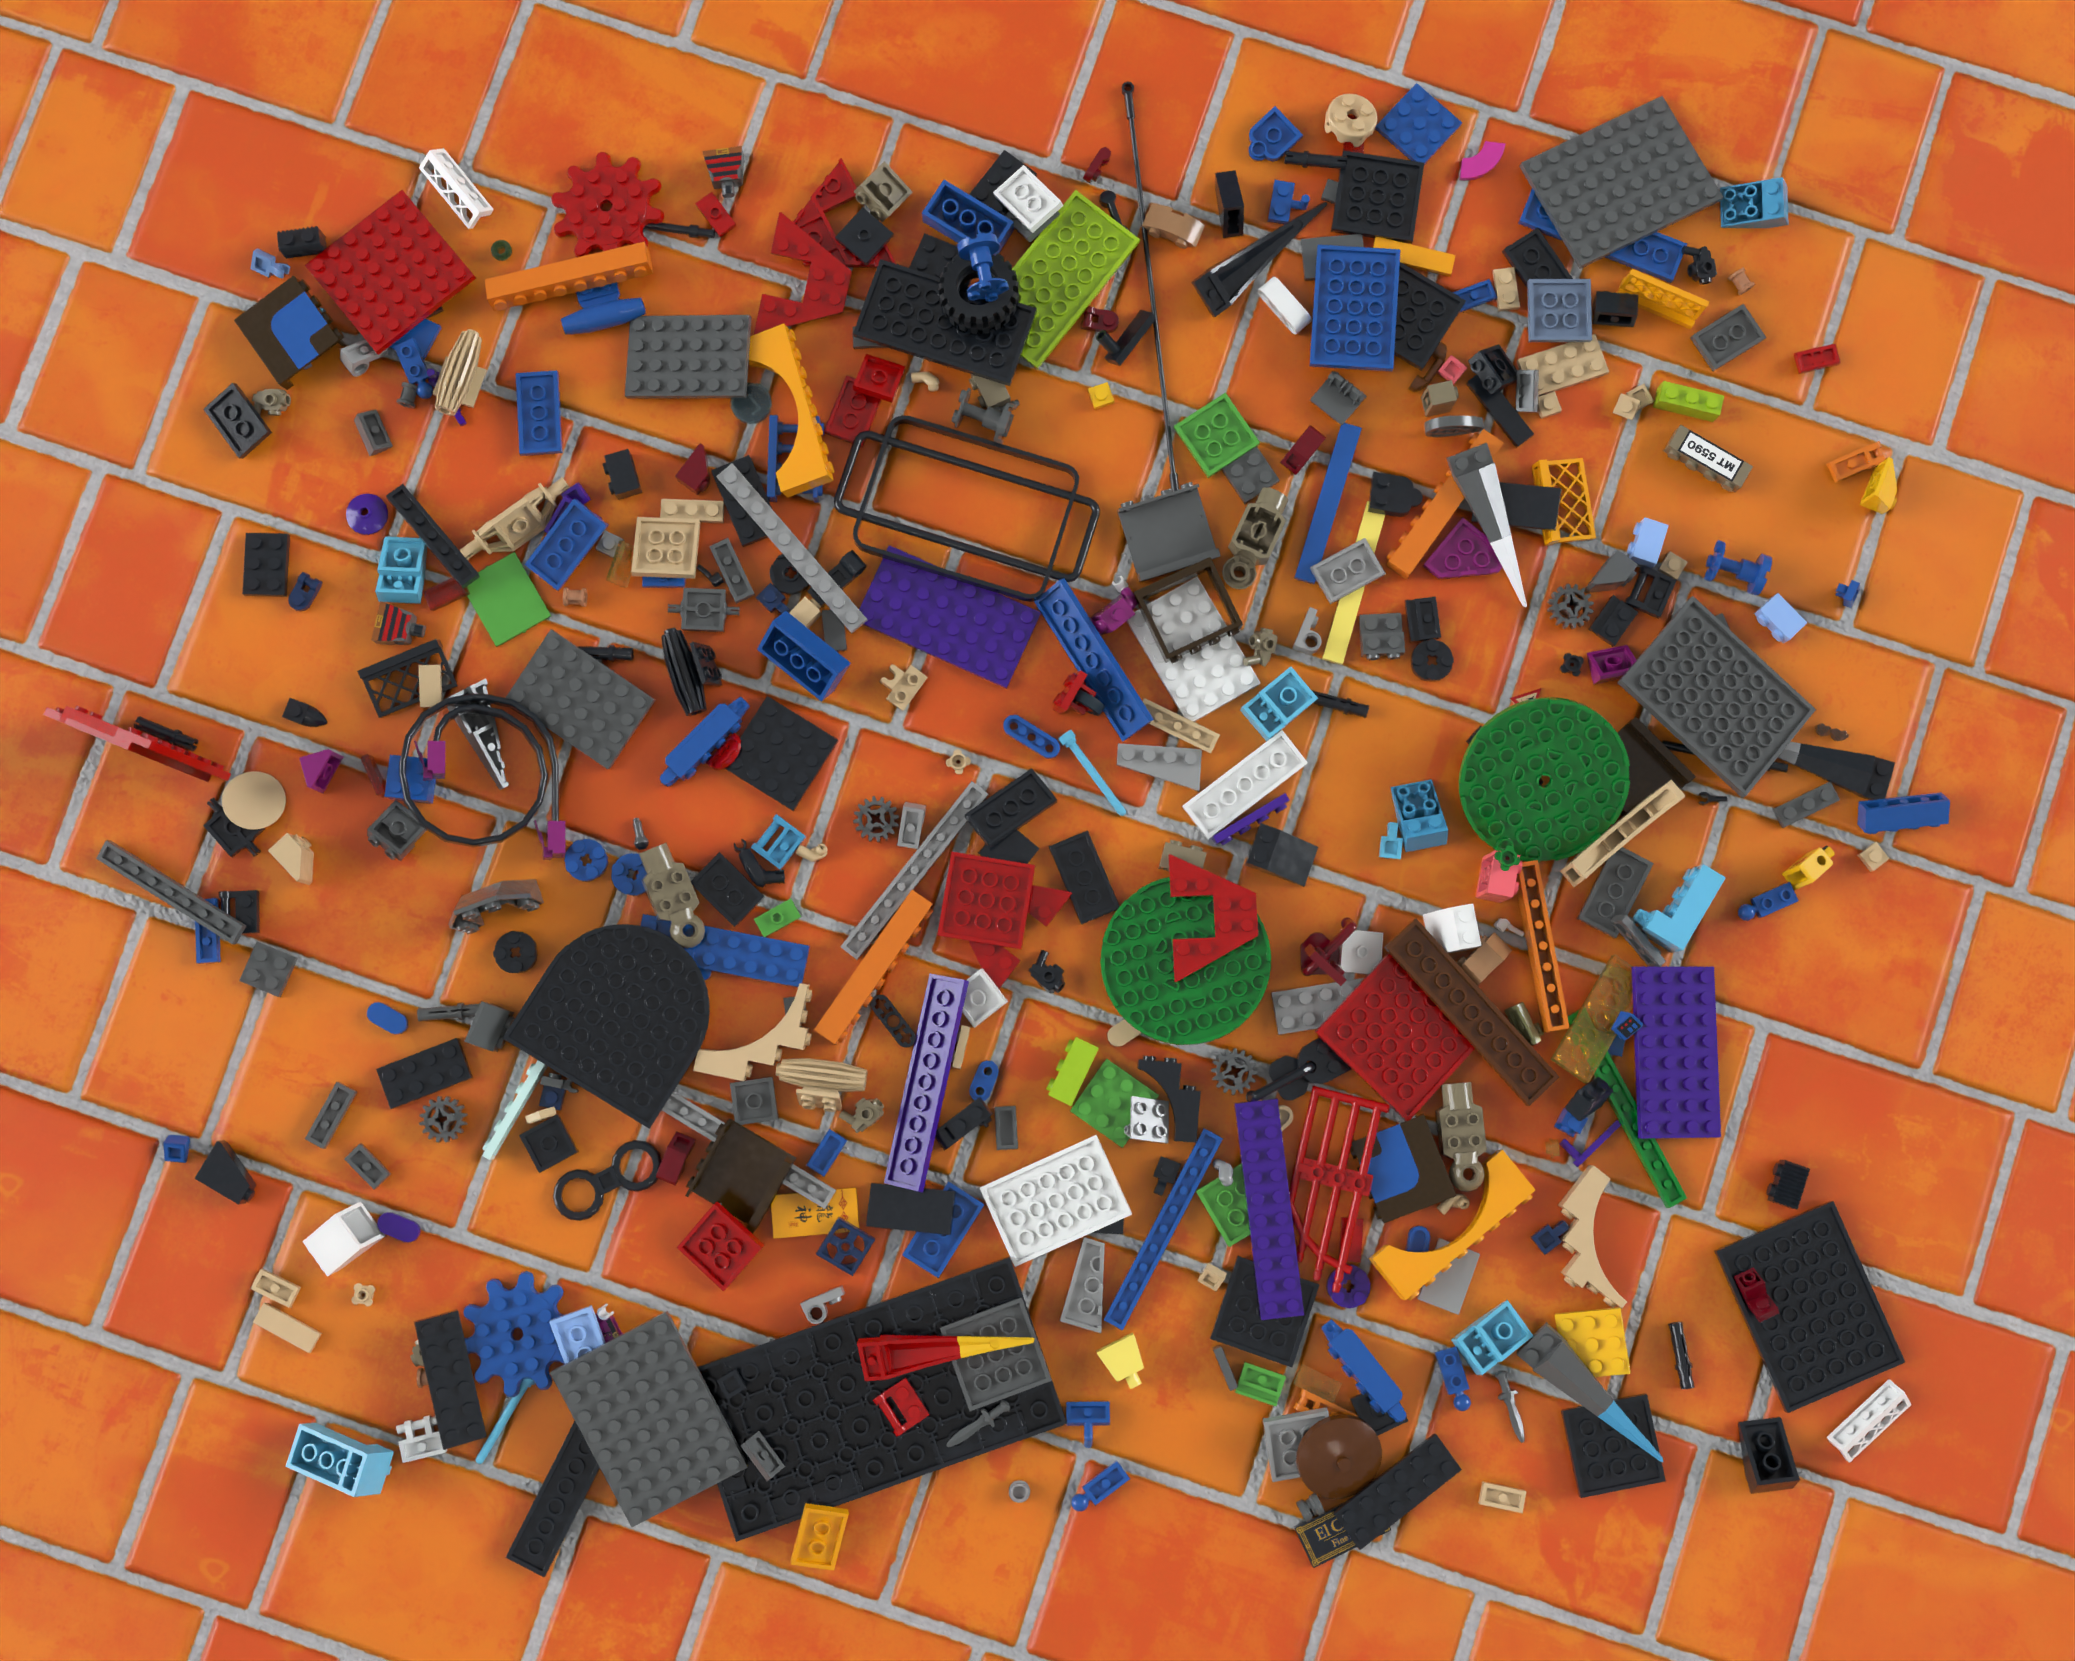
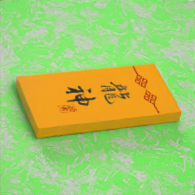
(798, 1216)

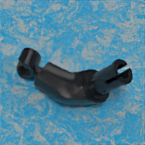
(755, 870)

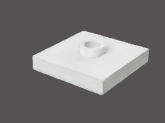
(1361, 952)
(981, 998)

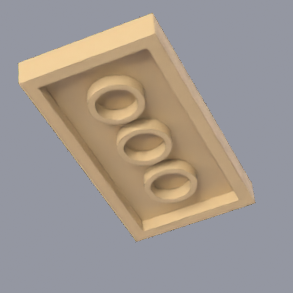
(1566, 365)

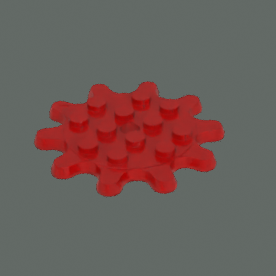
(612, 185)

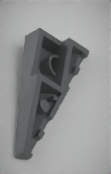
(482, 734)

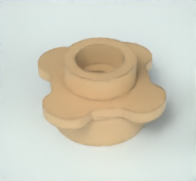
(964, 761)
(369, 1294)

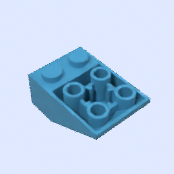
(1755, 204)
(1419, 815)

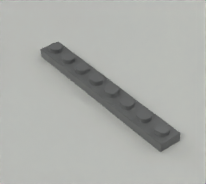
(171, 892)

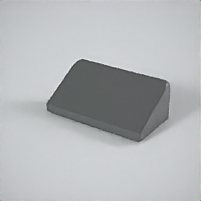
(372, 432)

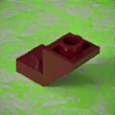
(1303, 449)
(675, 1158)
(1755, 1294)

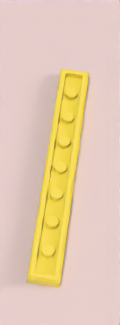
(1349, 605)

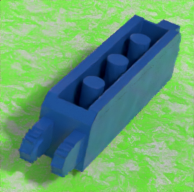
(703, 740)
(1365, 1369)

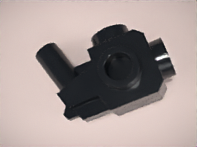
(1703, 267)
(1047, 976)

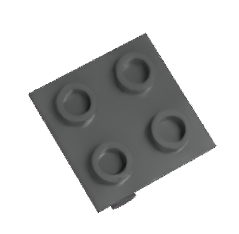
(1338, 397)

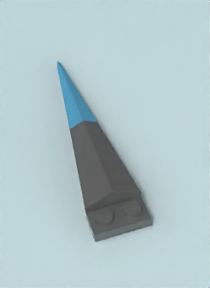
(1559, 1364)

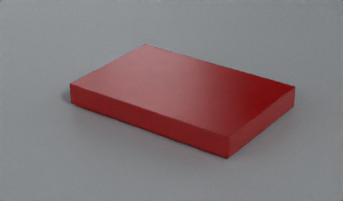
(851, 413)

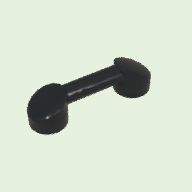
(1107, 200)

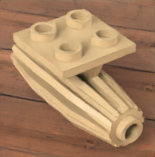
(460, 376)
(821, 1081)

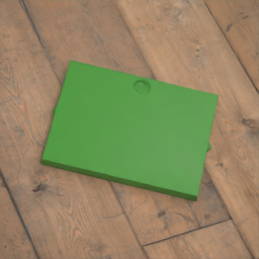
(506, 600)

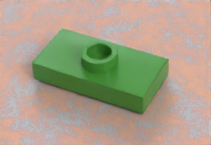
(777, 918)

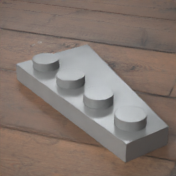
(1171, 764)
(1085, 1292)

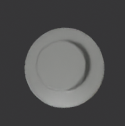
(1019, 1491)

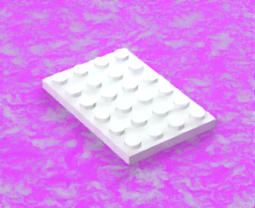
(1199, 680)
(1055, 1200)

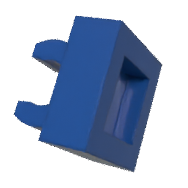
(1848, 593)

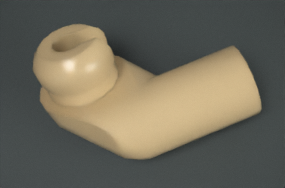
(1458, 1201)

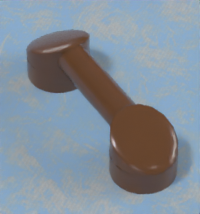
(1440, 355)

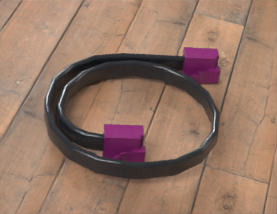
(436, 769)

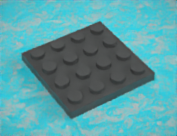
(1001, 1372)

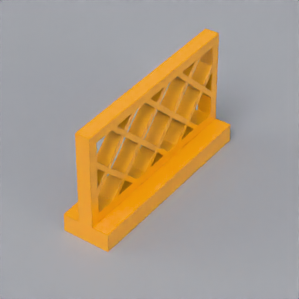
(1661, 299)
(1543, 478)

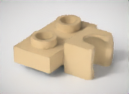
(903, 685)

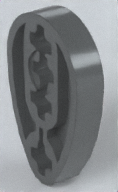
(1453, 426)

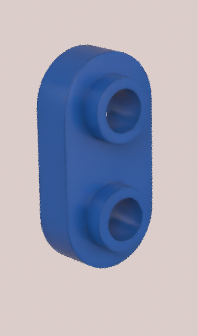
(984, 1081)

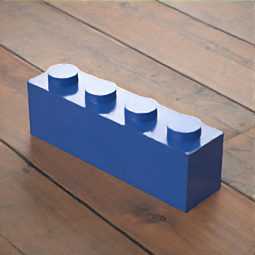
(1903, 813)

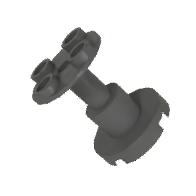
(991, 418)

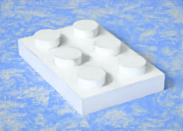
(1028, 199)

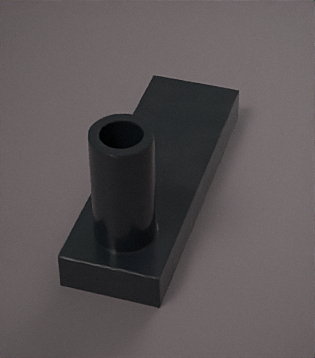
(1120, 350)

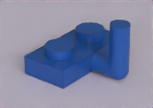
(1282, 202)
(1088, 1415)

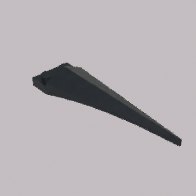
(1229, 278)

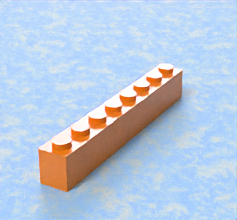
(568, 276)
(1434, 517)
(1541, 948)
(873, 968)

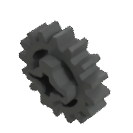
(1571, 615)
(882, 811)
(1230, 1061)
(444, 1127)

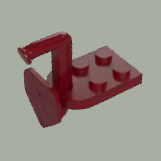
(1322, 955)

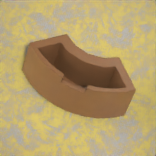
(1169, 225)
(1485, 958)

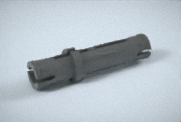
(447, 1012)

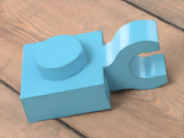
(1391, 845)

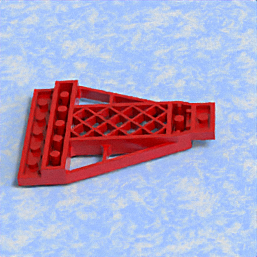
(143, 745)

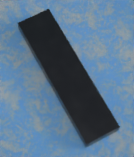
(1502, 412)

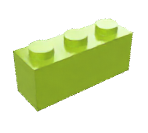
(1688, 401)
(1072, 1071)

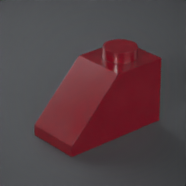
(695, 471)

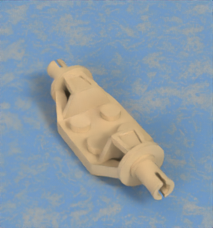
(518, 522)

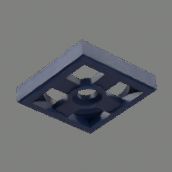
(853, 1251)

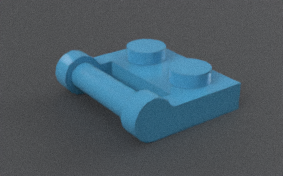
(784, 845)

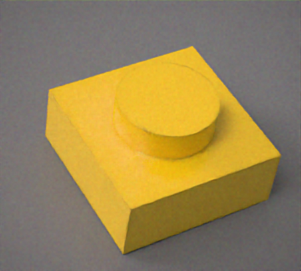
(1101, 395)

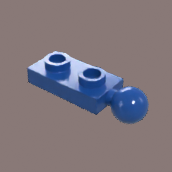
(414, 367)
(1768, 902)
(1454, 1376)
(1100, 1486)

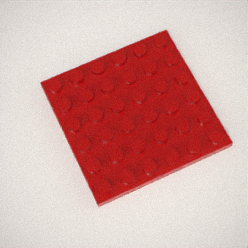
(390, 272)
(1395, 1038)

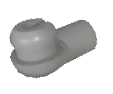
(1225, 1171)

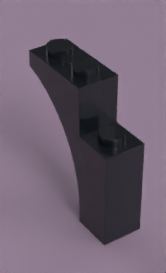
(1184, 1101)

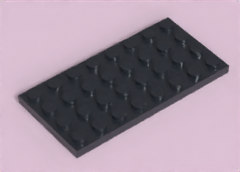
(908, 317)

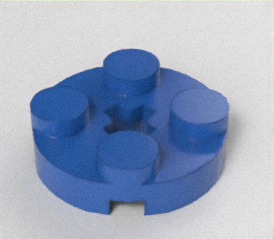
(591, 870)
(620, 871)

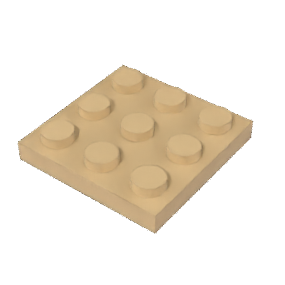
(666, 547)

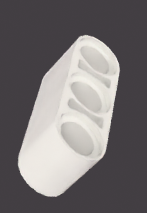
(1284, 305)

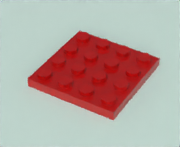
(986, 900)

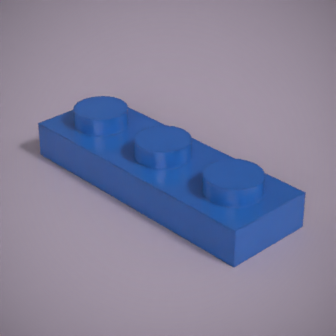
(207, 942)

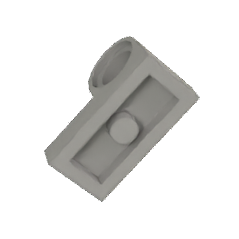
(357, 357)
(1305, 633)
(911, 825)
(820, 1301)

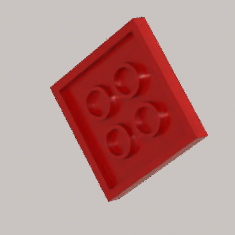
(720, 1246)

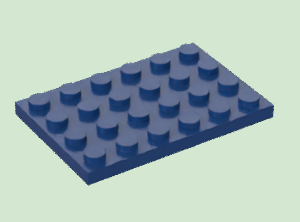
(1355, 308)

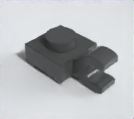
(555, 1080)

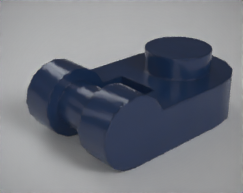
(298, 597)

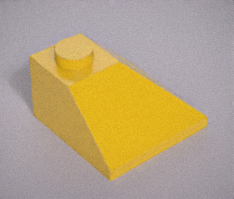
(1881, 488)

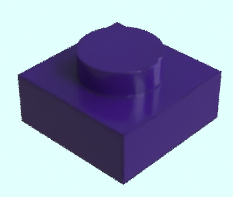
(577, 492)

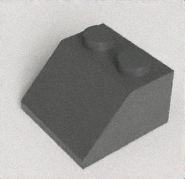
(1615, 572)
(490, 1026)

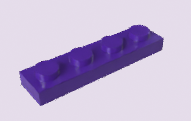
(1259, 815)

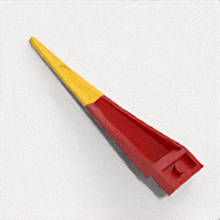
(901, 1354)

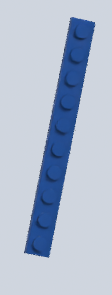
(1163, 1229)

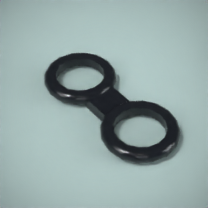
(606, 1180)

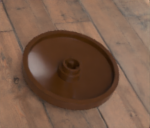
(1339, 1456)

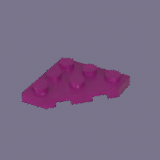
(1463, 554)

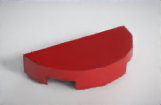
(726, 753)

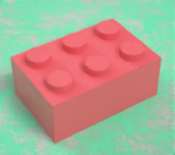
(1495, 883)

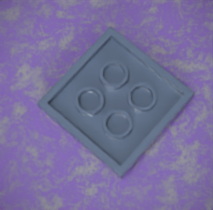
(1559, 310)

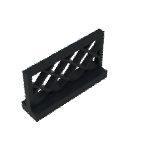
(399, 661)

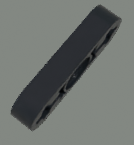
(907, 1030)

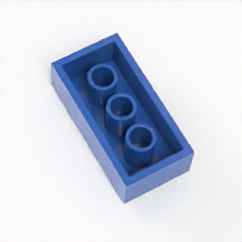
(961, 216)
(803, 656)

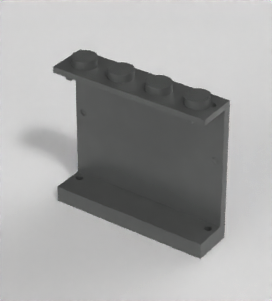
(1167, 532)

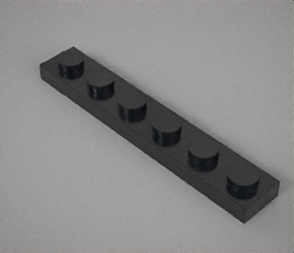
(433, 536)

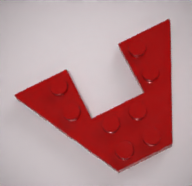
(833, 192)
(825, 286)
(1233, 916)
(997, 960)

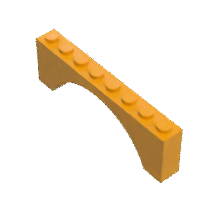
(807, 462)
(1503, 1191)

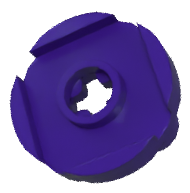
(1357, 1295)

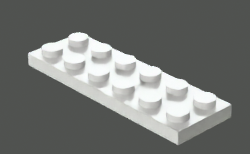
(1244, 784)

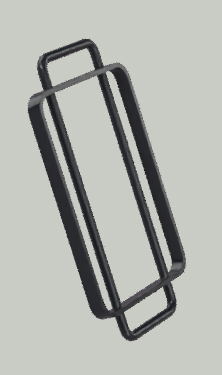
(888, 440)

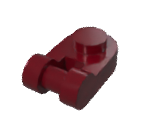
(1102, 158)
(1107, 320)

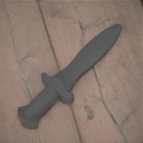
(1508, 1397)
(985, 1419)

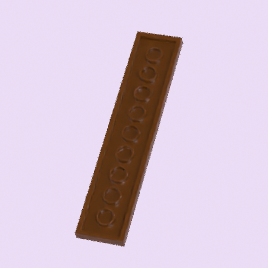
(1471, 1012)

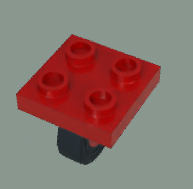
(1077, 696)

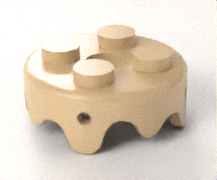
(1351, 129)

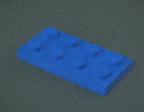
(539, 413)
(566, 544)
(935, 1250)

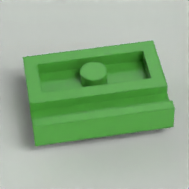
(1260, 1384)

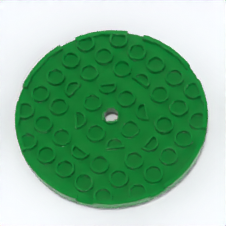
(1553, 740)
(1140, 969)

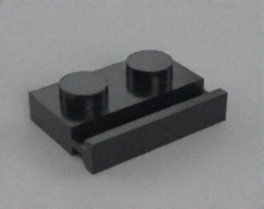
(1422, 619)
(1613, 620)

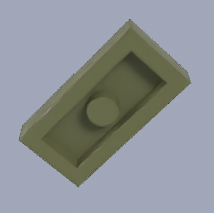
(1521, 1020)

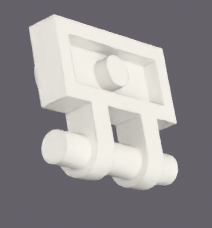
(419, 1446)

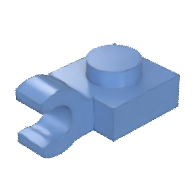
(265, 264)

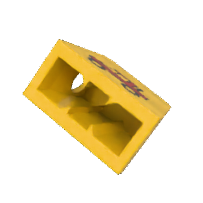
(1809, 867)

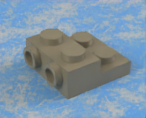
(882, 192)

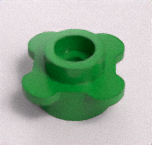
(1506, 864)

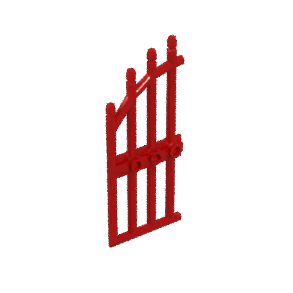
(1334, 1176)

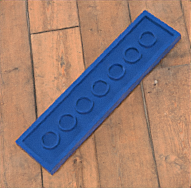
(1652, 255)
(1094, 658)
(743, 953)

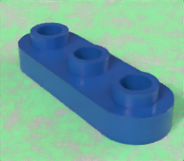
(1024, 729)

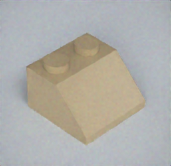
(295, 857)

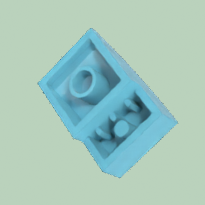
(401, 570)
(1278, 704)
(1492, 1338)

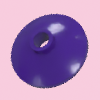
(373, 521)

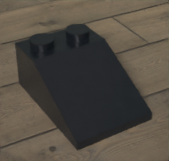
(1281, 855)
(1767, 1456)

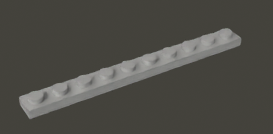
(792, 548)
(913, 871)
(708, 1124)

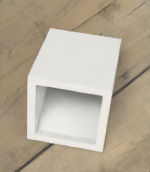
(1454, 928)
(343, 1238)

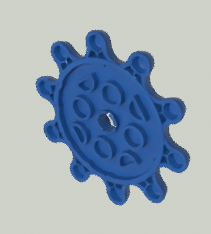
(494, 1327)

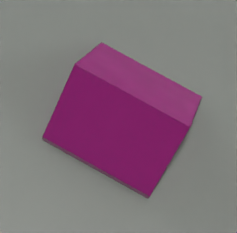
(1610, 663)
(320, 768)

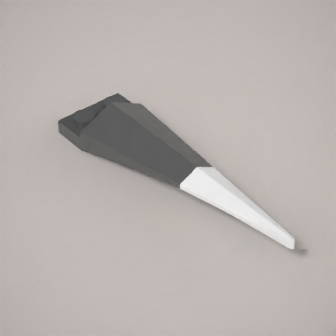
(1480, 485)

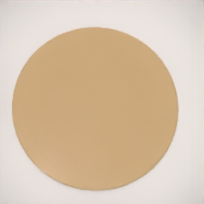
(253, 800)

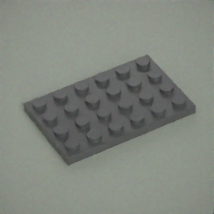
(688, 356)
(581, 699)

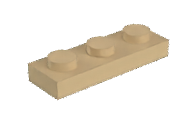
(705, 510)

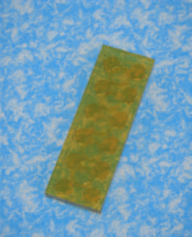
(1591, 1030)

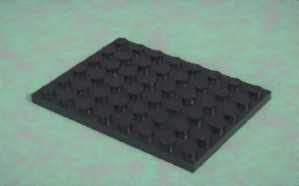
(1828, 1314)

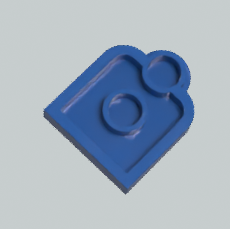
(1272, 136)

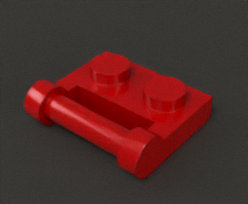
(907, 1402)

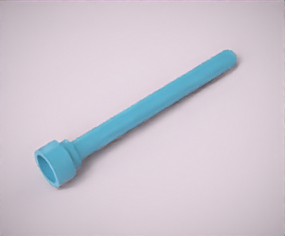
(1068, 739)
(502, 1421)

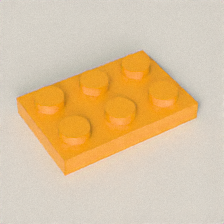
(819, 1536)

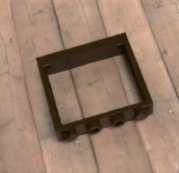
(1179, 577)

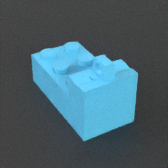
(1679, 920)
(339, 1460)

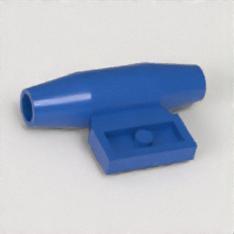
(602, 310)

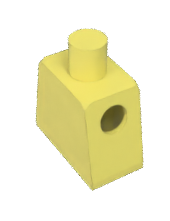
(1123, 1359)

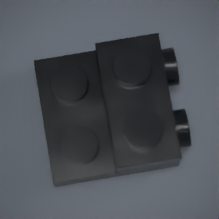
(1493, 369)

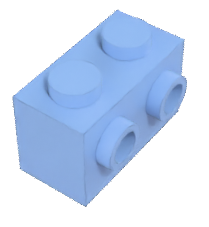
(1647, 542)
(1780, 618)

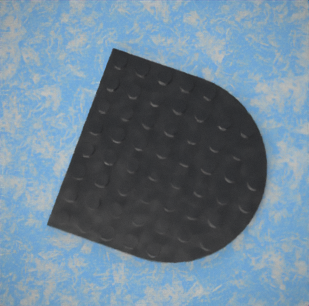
(618, 1017)

